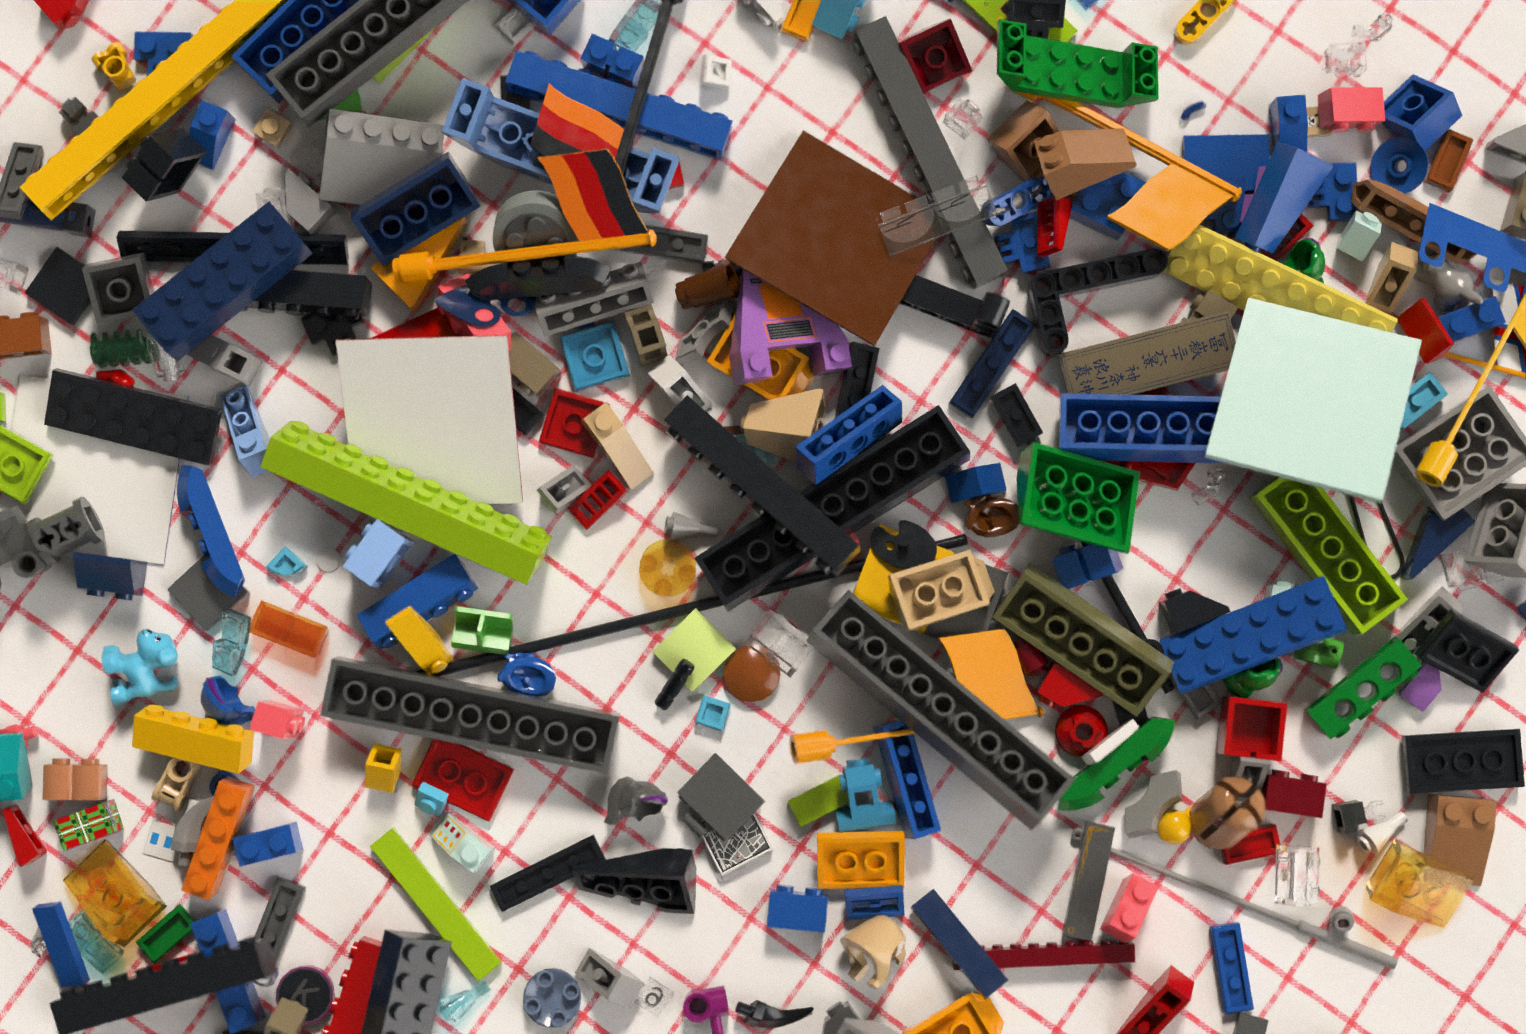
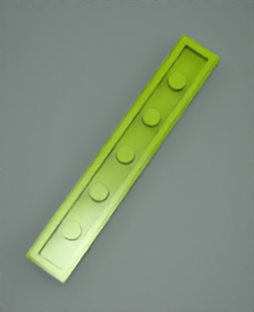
(435, 904)

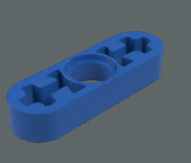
(1028, 201)

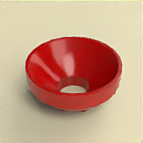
(1067, 724)

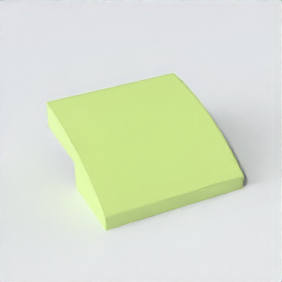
(699, 644)

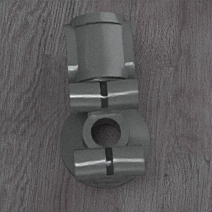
(34, 540)

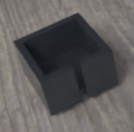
(163, 164)

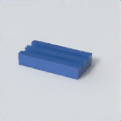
(874, 899)

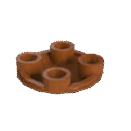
(750, 675)

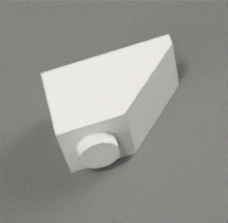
(677, 383)

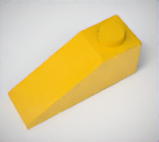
(420, 640)

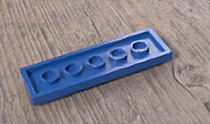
(1253, 635)

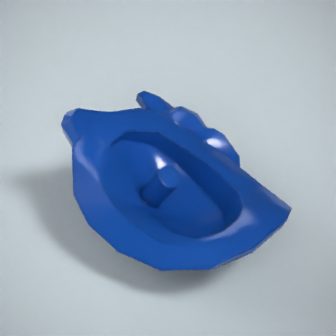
(527, 675)

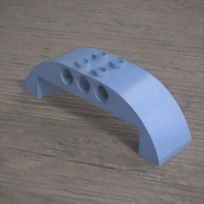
(505, 133)

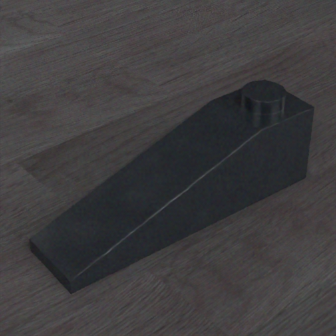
(655, 877)

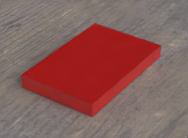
(468, 776)

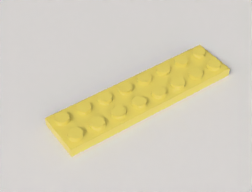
(1240, 273)

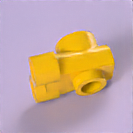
(115, 65)

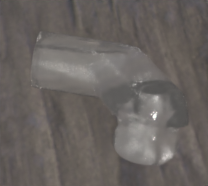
(1375, 31)

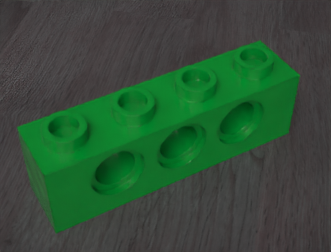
(1323, 708)

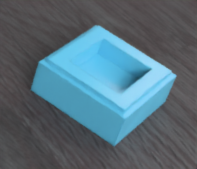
(712, 713)

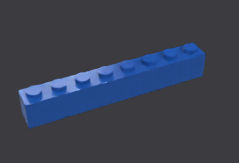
(661, 116)

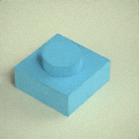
(431, 799)

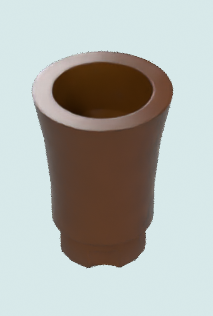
(708, 286)

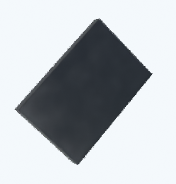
(1466, 651)

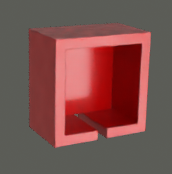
(1252, 728)

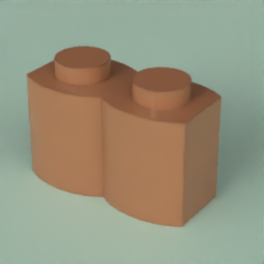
(74, 781)

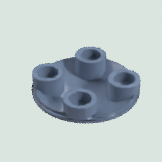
(552, 997)

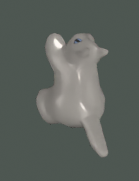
(1448, 283)

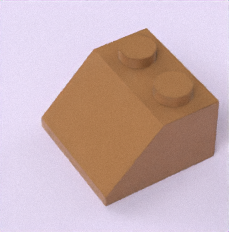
(1016, 137)

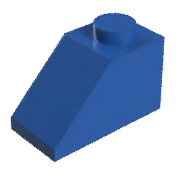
(211, 129)

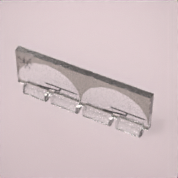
(930, 221)

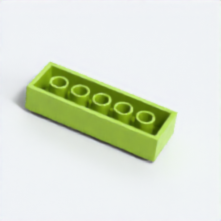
(1330, 548)

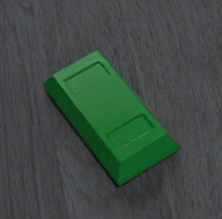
(166, 934)

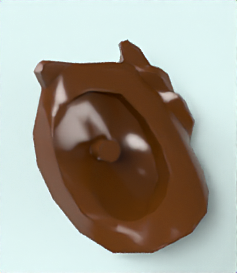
(991, 516)

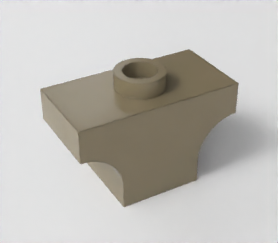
(646, 335)

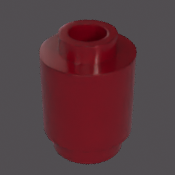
(1030, 658)

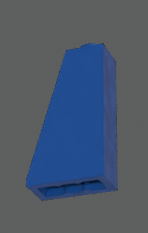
(1281, 196)

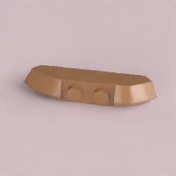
(1401, 214)

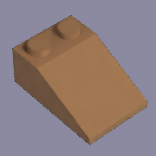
(1083, 158)
(1460, 833)

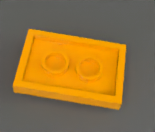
(860, 859)

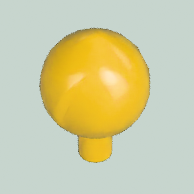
(1175, 826)

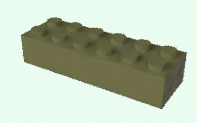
(1083, 639)

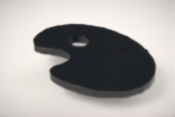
(912, 545)

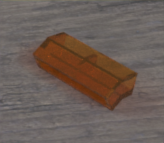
(288, 629)

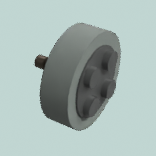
(531, 221)

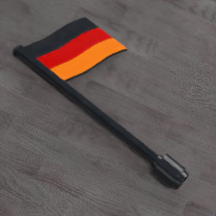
(572, 127)

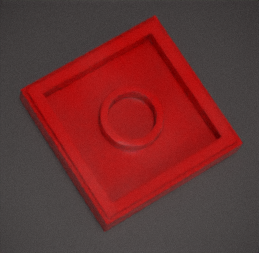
(564, 426)

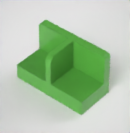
(482, 630)

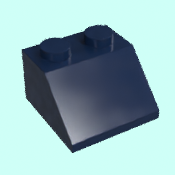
(109, 574)

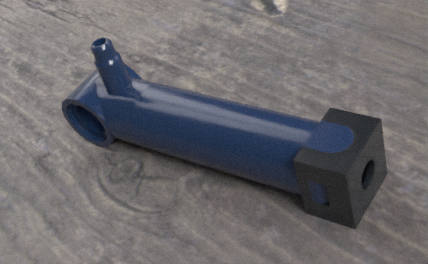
(75, 219)

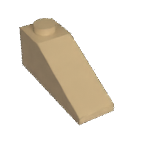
(617, 445)

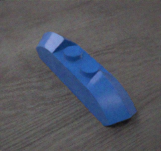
(195, 496)

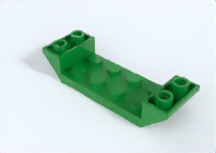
(1076, 70)

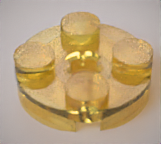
(652, 564)

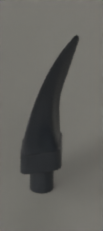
(766, 1016)

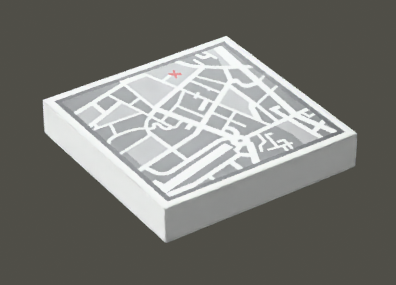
(741, 848)

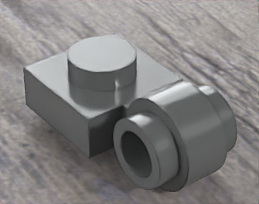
(73, 111)

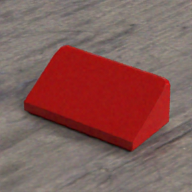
(1422, 324)

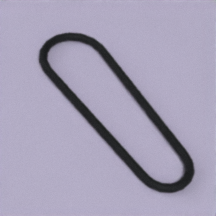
(1402, 562)

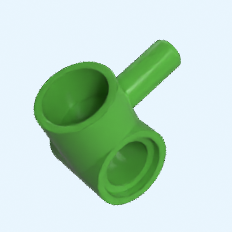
(1324, 653)

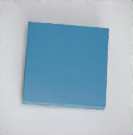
(594, 356)

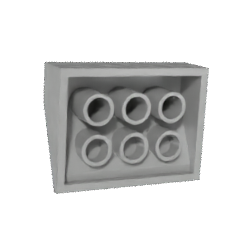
(372, 154)
(1487, 448)

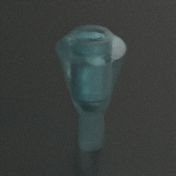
(458, 1004)

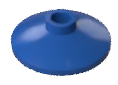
(1388, 156)

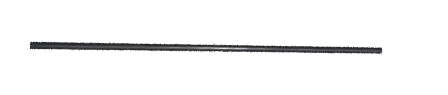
(660, 615)

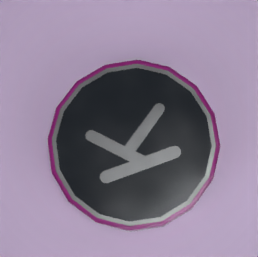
(310, 988)

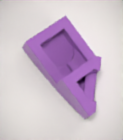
(1423, 687)

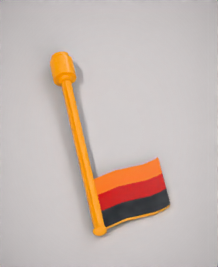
(592, 201)

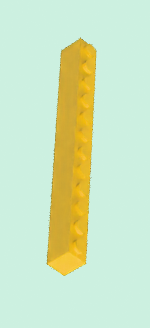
(146, 106)

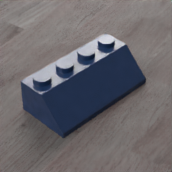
(415, 208)

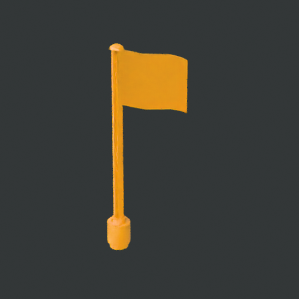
(1169, 202)

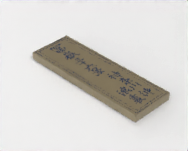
(1151, 358)

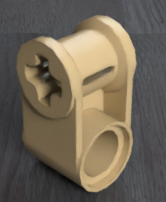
(175, 787)

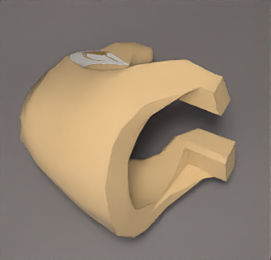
(880, 941)

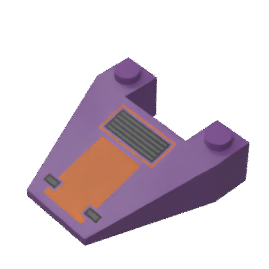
(775, 321)

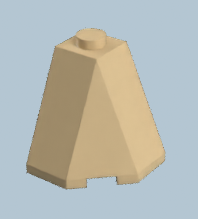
(784, 422)

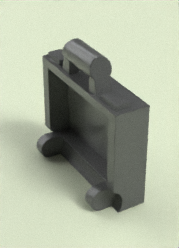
(719, 799)

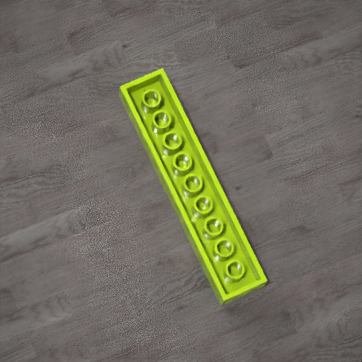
(406, 501)

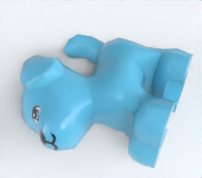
(154, 651)

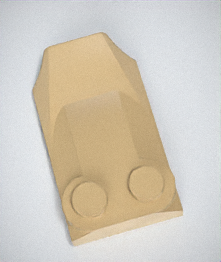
(940, 590)

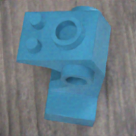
(859, 777)

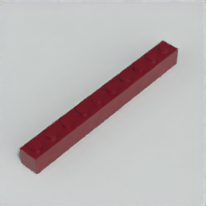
(1057, 955)

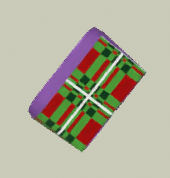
(88, 825)

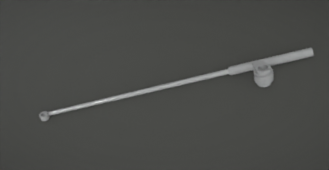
(1340, 917)

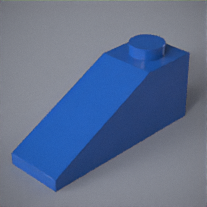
(1289, 121)

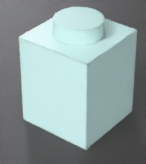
(1360, 235)

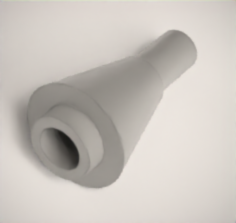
(683, 527)

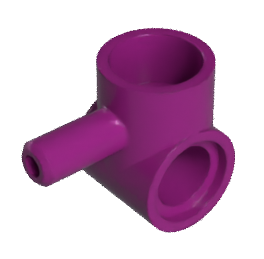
(716, 1007)

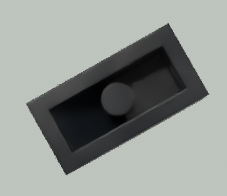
(1189, 609)

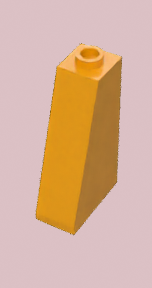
(439, 246)

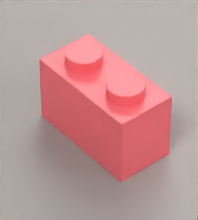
(1351, 108)
(277, 719)
(1129, 908)

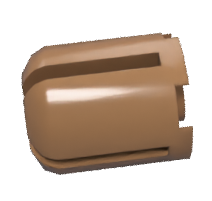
(1221, 803)

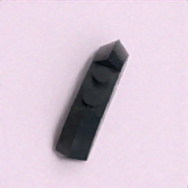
(538, 278)

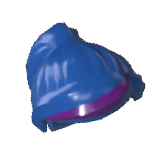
(222, 702)

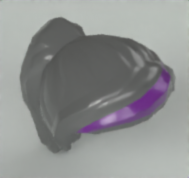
(633, 799)

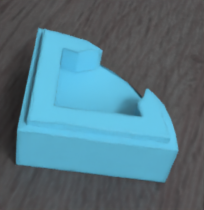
(286, 563)

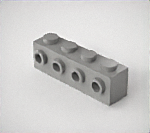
(621, 292)

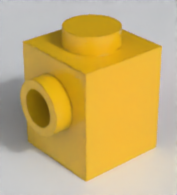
(383, 768)

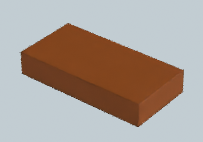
(1448, 160)

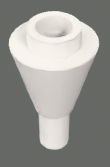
(1375, 837)

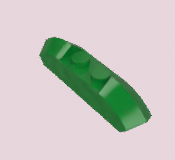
(1148, 740)

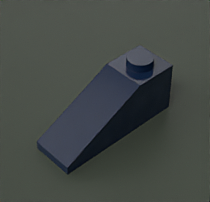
(1433, 538)

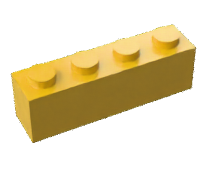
(193, 738)

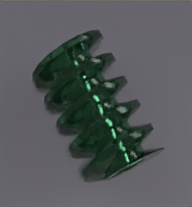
(120, 350)

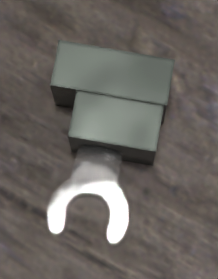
(1353, 813)

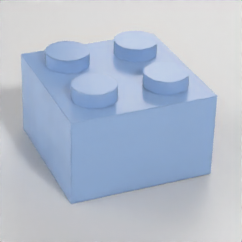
(377, 553)

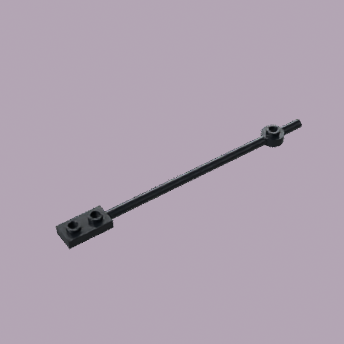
(1024, 429)

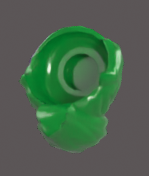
(1307, 259)
(1254, 678)

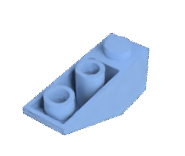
(246, 429)

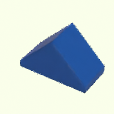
(975, 482)

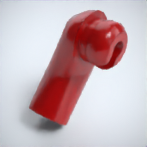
(118, 376)

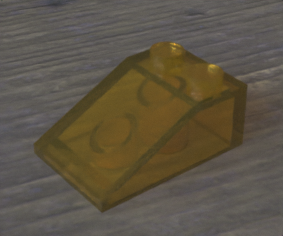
(1417, 885)
(114, 894)

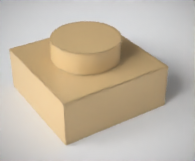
(272, 128)

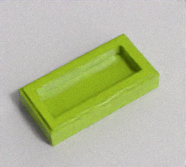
(818, 801)

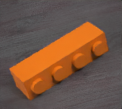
(217, 836)

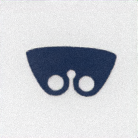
(464, 305)

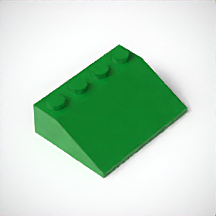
(1076, 497)

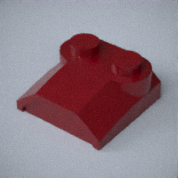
(935, 55)

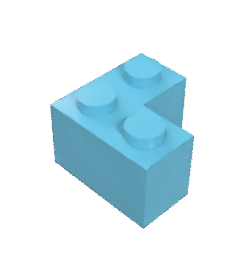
(837, 16)

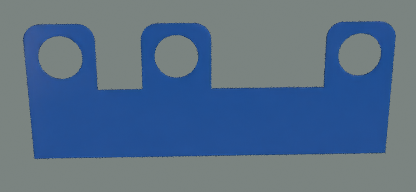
(1498, 247)

